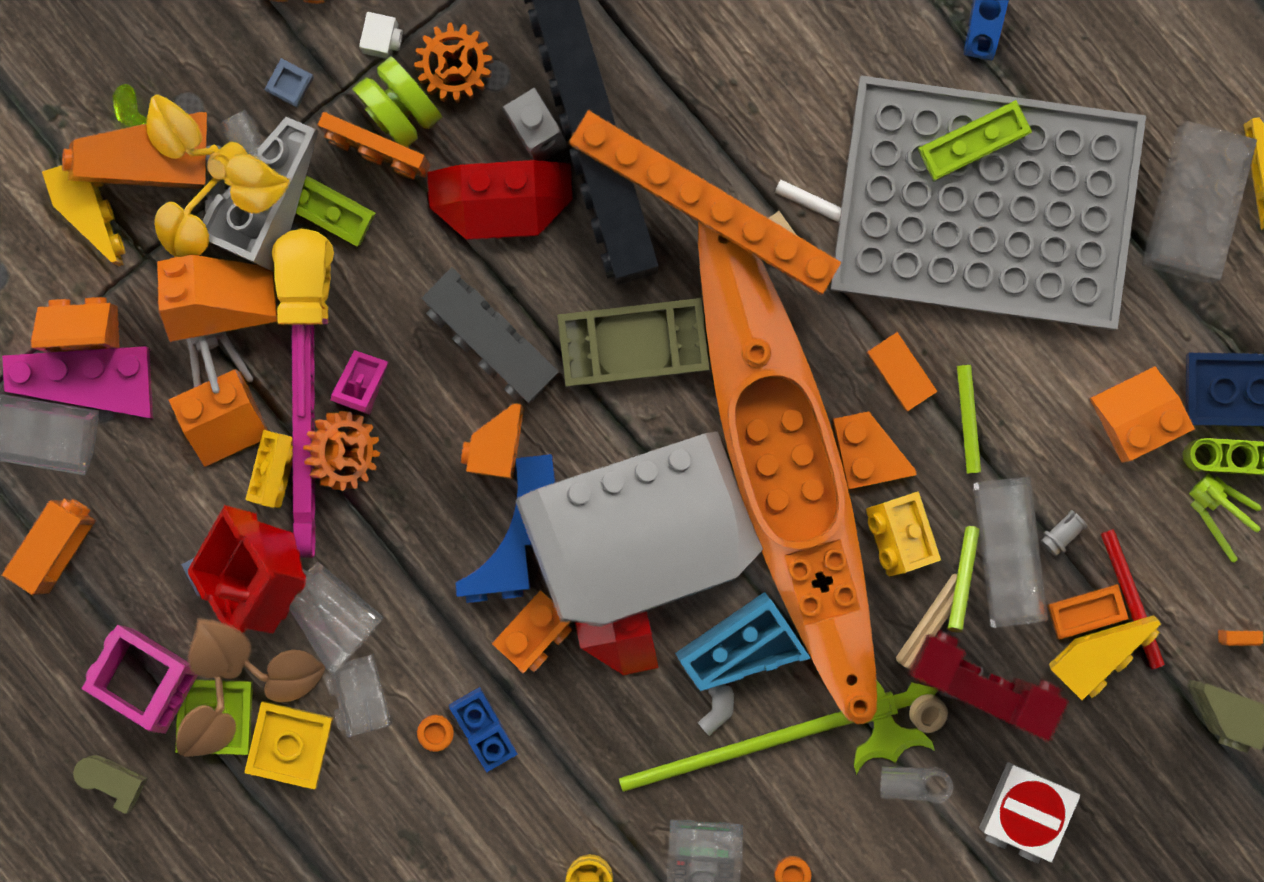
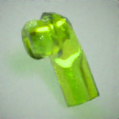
(126, 106)

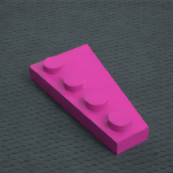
(90, 378)

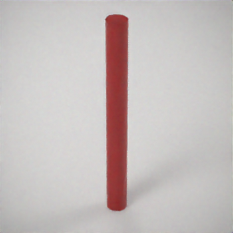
(1130, 592)

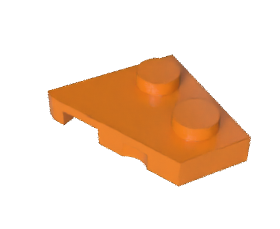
(868, 452)

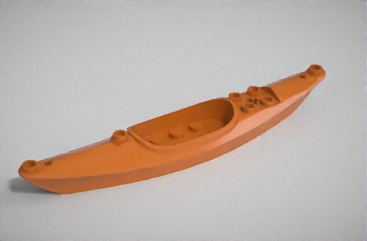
(788, 469)

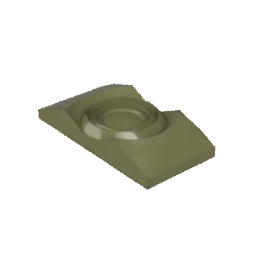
(633, 342)

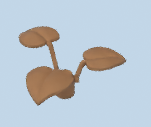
(222, 653)

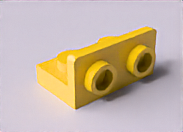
(271, 470)
(902, 534)

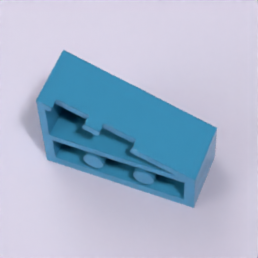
(742, 645)

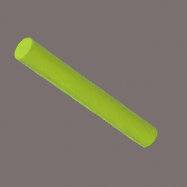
(969, 421)
(963, 579)

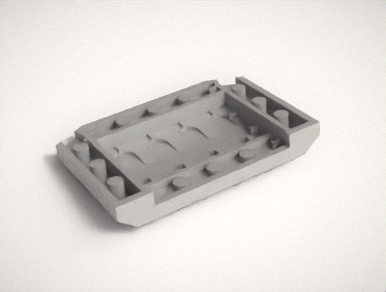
(640, 531)

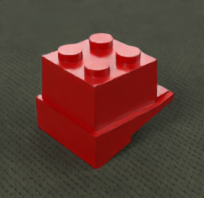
(248, 571)

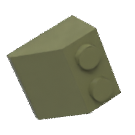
(1230, 716)

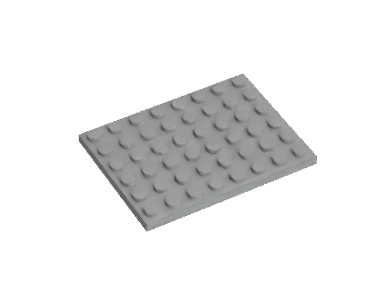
(1012, 234)

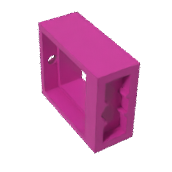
(167, 697)

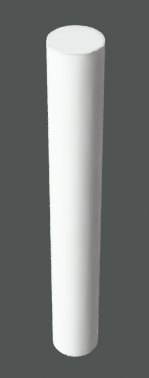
(808, 200)

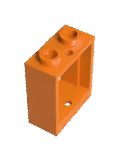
(49, 546)

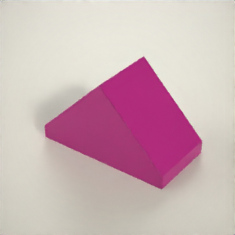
(360, 382)

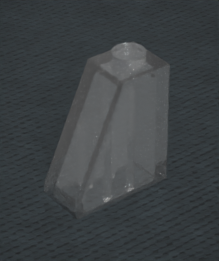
(333, 617)

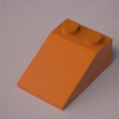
(213, 296)

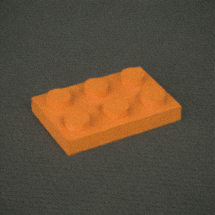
(373, 147)

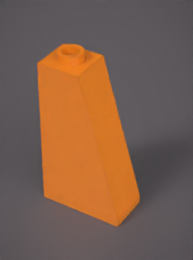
(131, 159)

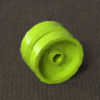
(393, 106)

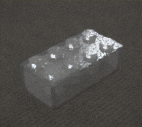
(1199, 202)

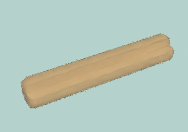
(929, 624)

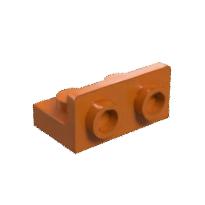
(532, 633)

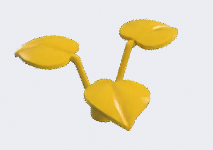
(252, 182)

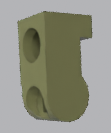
(111, 779)

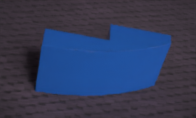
(483, 729)

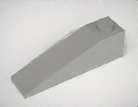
(254, 234)

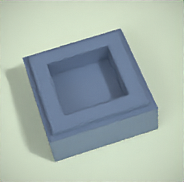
(289, 83)

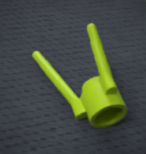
(1211, 493)

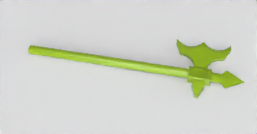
(886, 741)

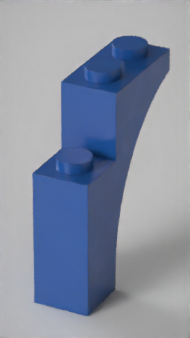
(508, 567)

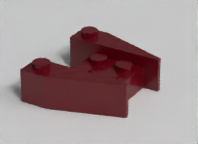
(1019, 703)

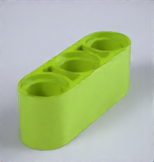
(1220, 456)

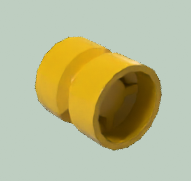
(589, 869)

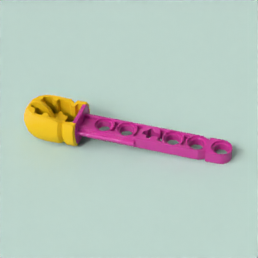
(303, 286)

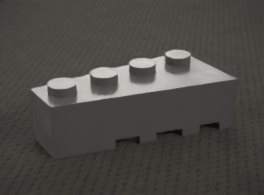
(490, 336)

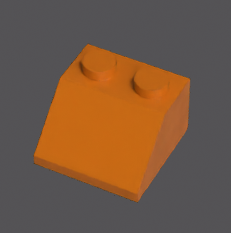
(76, 327)
(1141, 414)
(221, 421)
(495, 445)

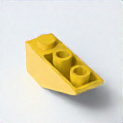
(86, 211)
(1094, 656)

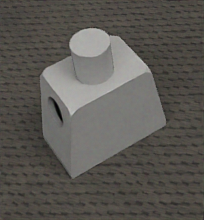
(535, 125)

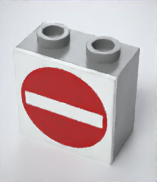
(1028, 813)

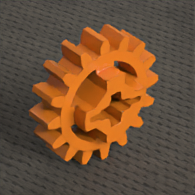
(464, 50)
(341, 450)

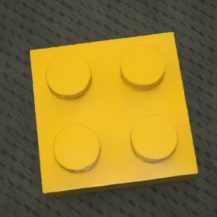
(288, 745)

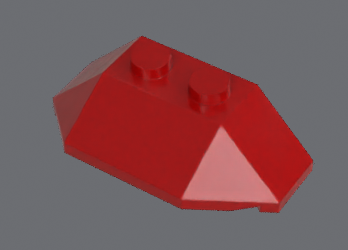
(500, 197)
(621, 644)

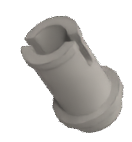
(1063, 533)

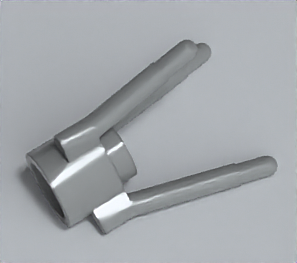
(204, 345)

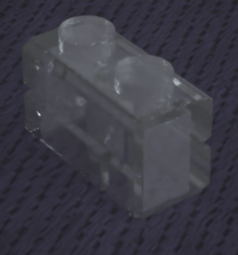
(359, 696)

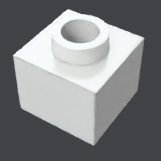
(380, 35)

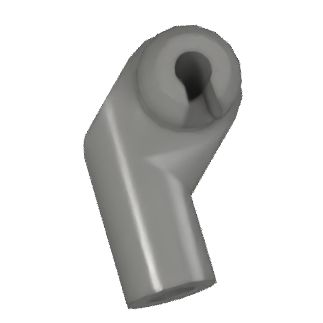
(721, 710)

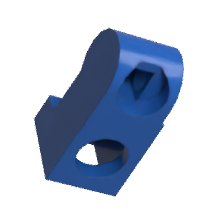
(985, 28)

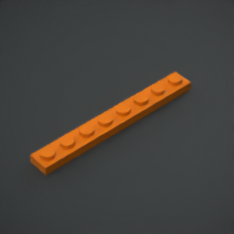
(704, 202)

